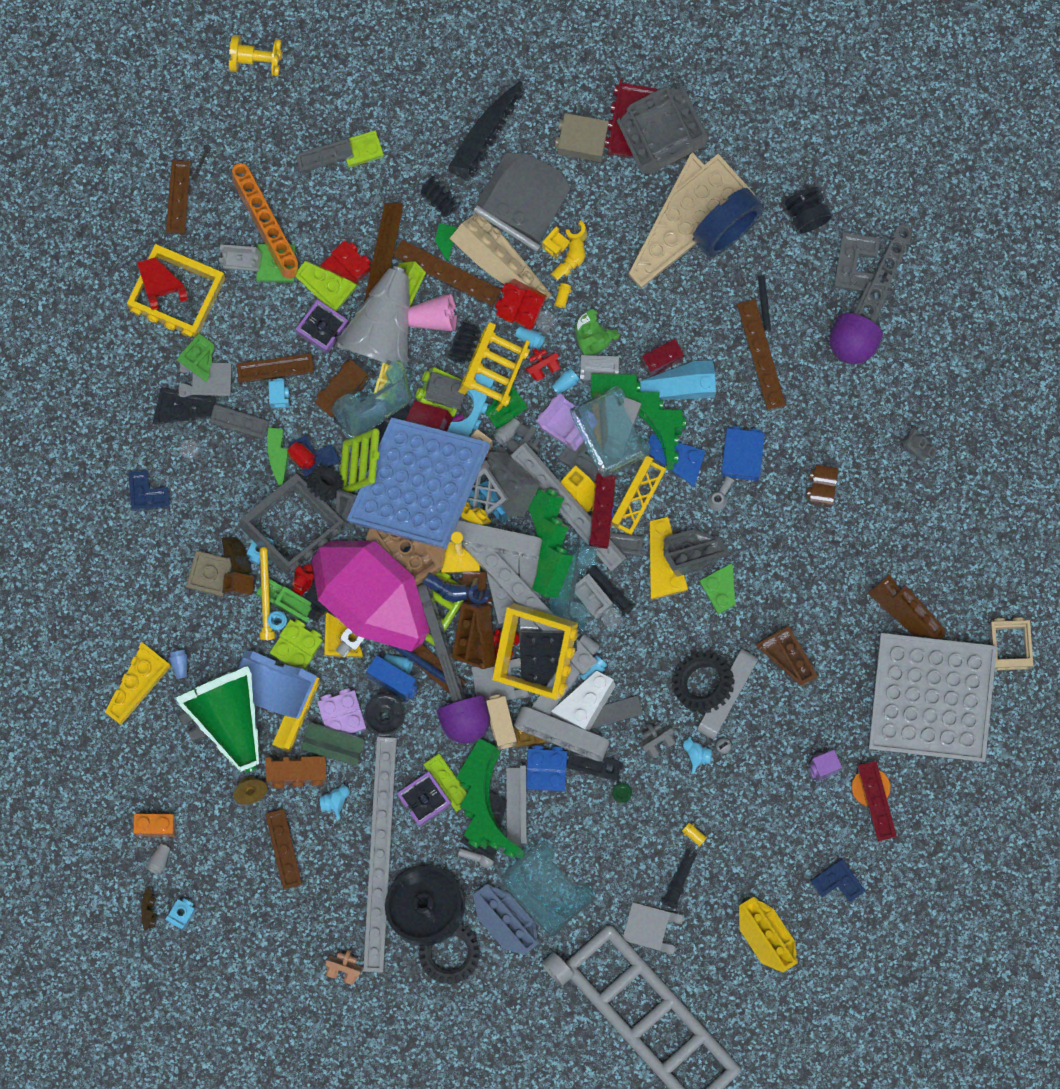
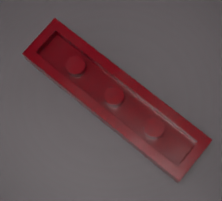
(602, 511)
(876, 801)

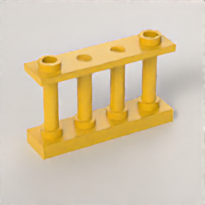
(475, 366)

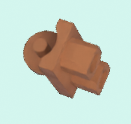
(343, 963)

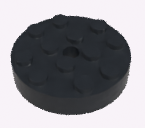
(419, 924)

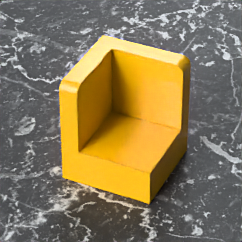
(555, 243)

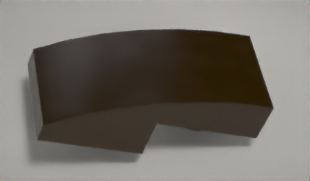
(234, 549)
(148, 917)

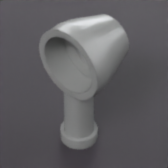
(717, 506)

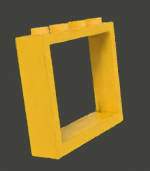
(192, 266)
(567, 652)

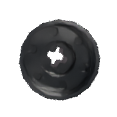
(808, 210)
(382, 704)

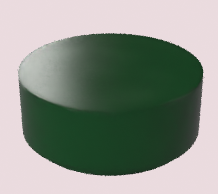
(622, 793)

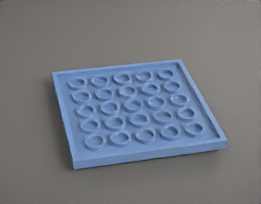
(419, 483)

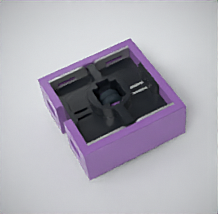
(321, 326)
(424, 799)

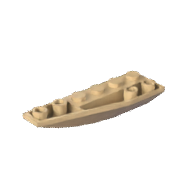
(494, 253)

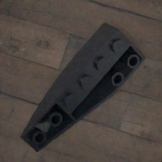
(483, 134)

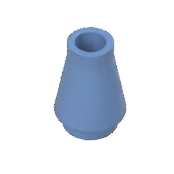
(179, 663)

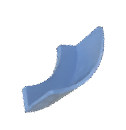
(278, 687)

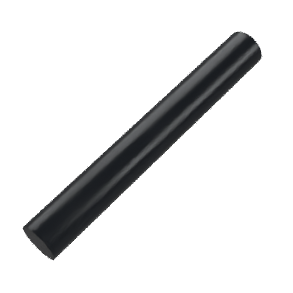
(764, 303)

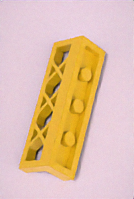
(632, 491)
(291, 727)

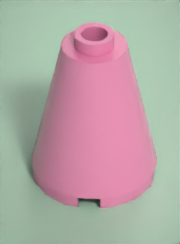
(434, 314)

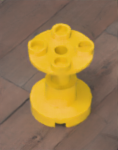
(247, 55)

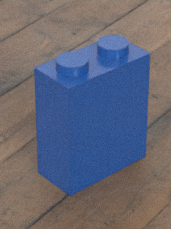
(742, 453)
(392, 679)

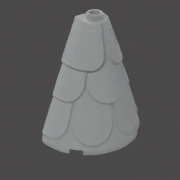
(381, 322)

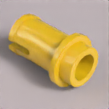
(562, 296)
(694, 834)

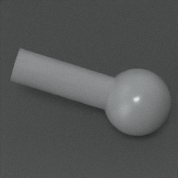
(483, 861)

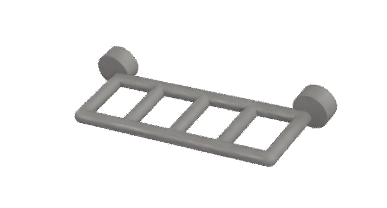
(563, 972)

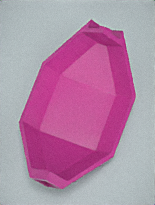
(370, 593)

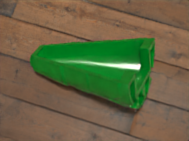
(227, 716)

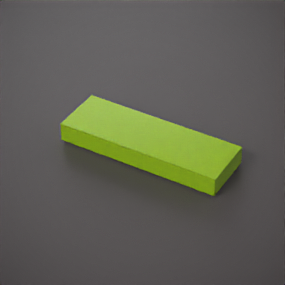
(446, 781)

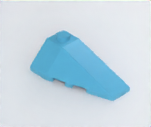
(684, 382)

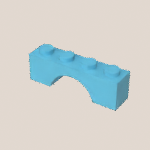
(472, 423)

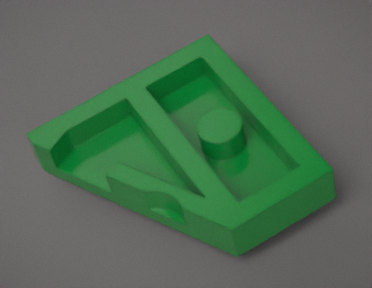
(514, 408)

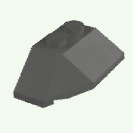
(692, 551)

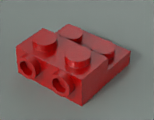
(347, 262)
(520, 304)

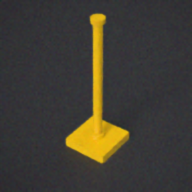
(457, 558)

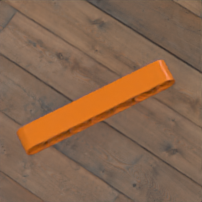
(264, 228)

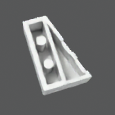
(585, 702)

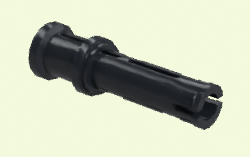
(617, 597)
(676, 887)

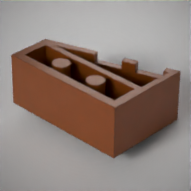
(296, 772)

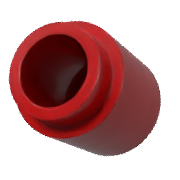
(301, 455)

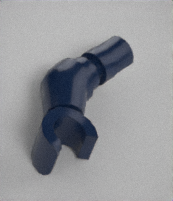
(456, 592)

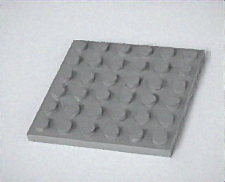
(932, 697)

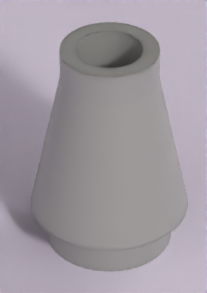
(506, 432)
(158, 860)

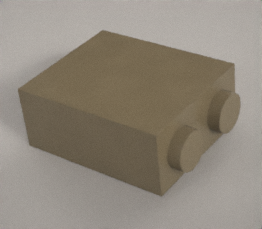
(582, 137)

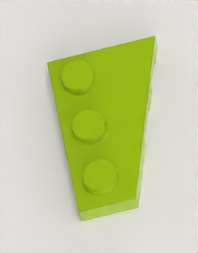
(326, 285)

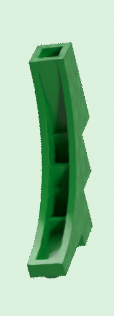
(664, 423)
(553, 557)
(476, 779)

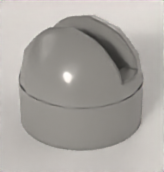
(724, 750)

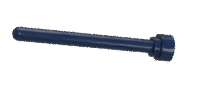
(422, 663)

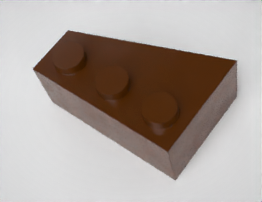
(348, 381)

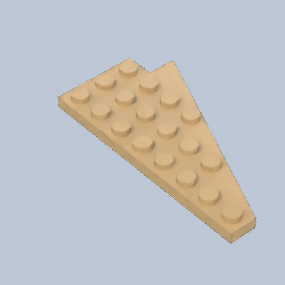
(690, 201)

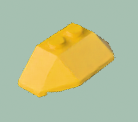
(767, 935)

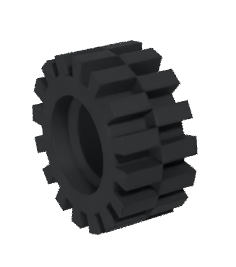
(321, 489)

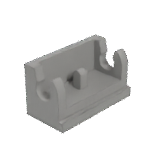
(240, 258)
(598, 365)
(592, 596)

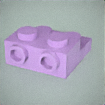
(342, 712)

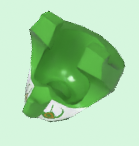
(591, 336)

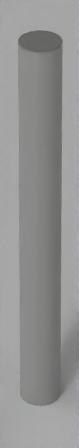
(505, 227)

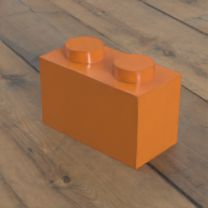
(154, 825)

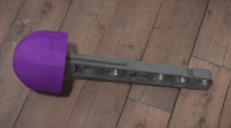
(856, 335)
(465, 718)

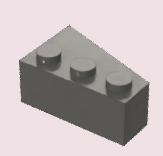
(514, 482)

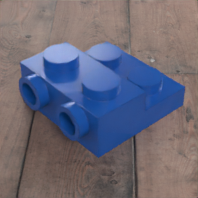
(546, 769)

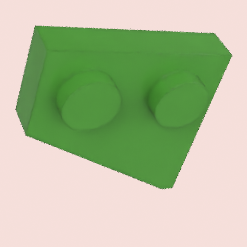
(198, 357)
(720, 589)

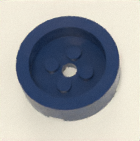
(728, 222)

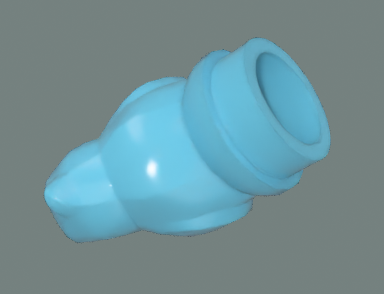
(697, 753)
(334, 800)

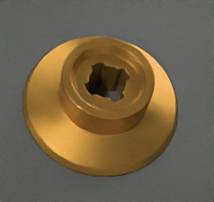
(250, 791)

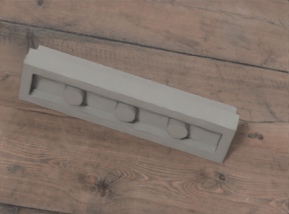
(516, 805)

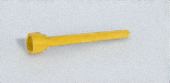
(266, 631)

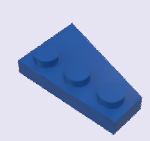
(688, 463)

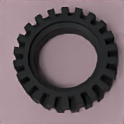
(691, 665)
(457, 975)

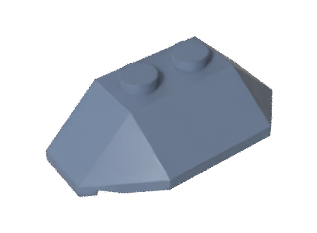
(505, 920)

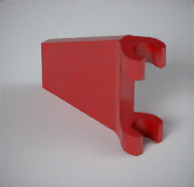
(159, 281)

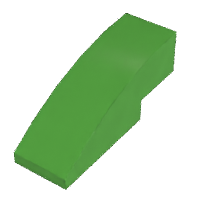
(277, 454)
(287, 601)

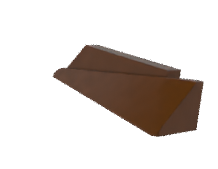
(907, 609)

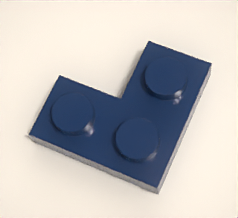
(323, 457)
(142, 496)
(841, 877)

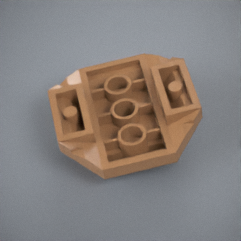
(418, 560)

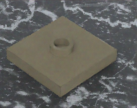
(208, 573)

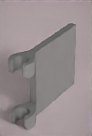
(217, 384)
(486, 686)
(648, 926)

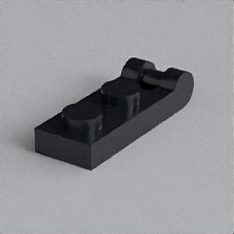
(595, 768)

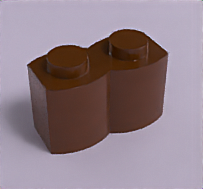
(823, 486)

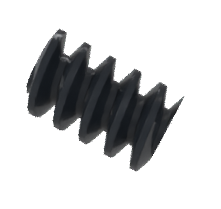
(438, 198)
(463, 343)

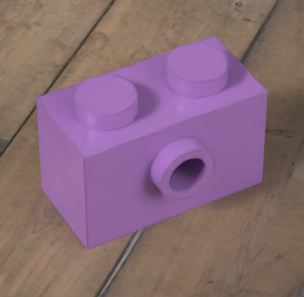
(824, 765)

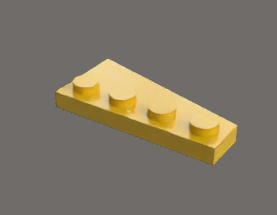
(662, 578)
(333, 631)
(139, 680)

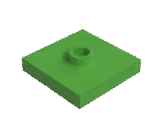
(268, 269)

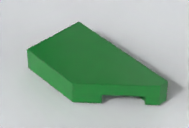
(443, 239)

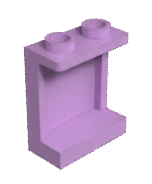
(559, 423)

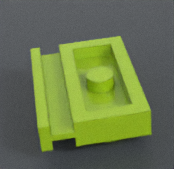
(365, 149)

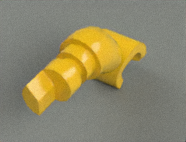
(575, 254)

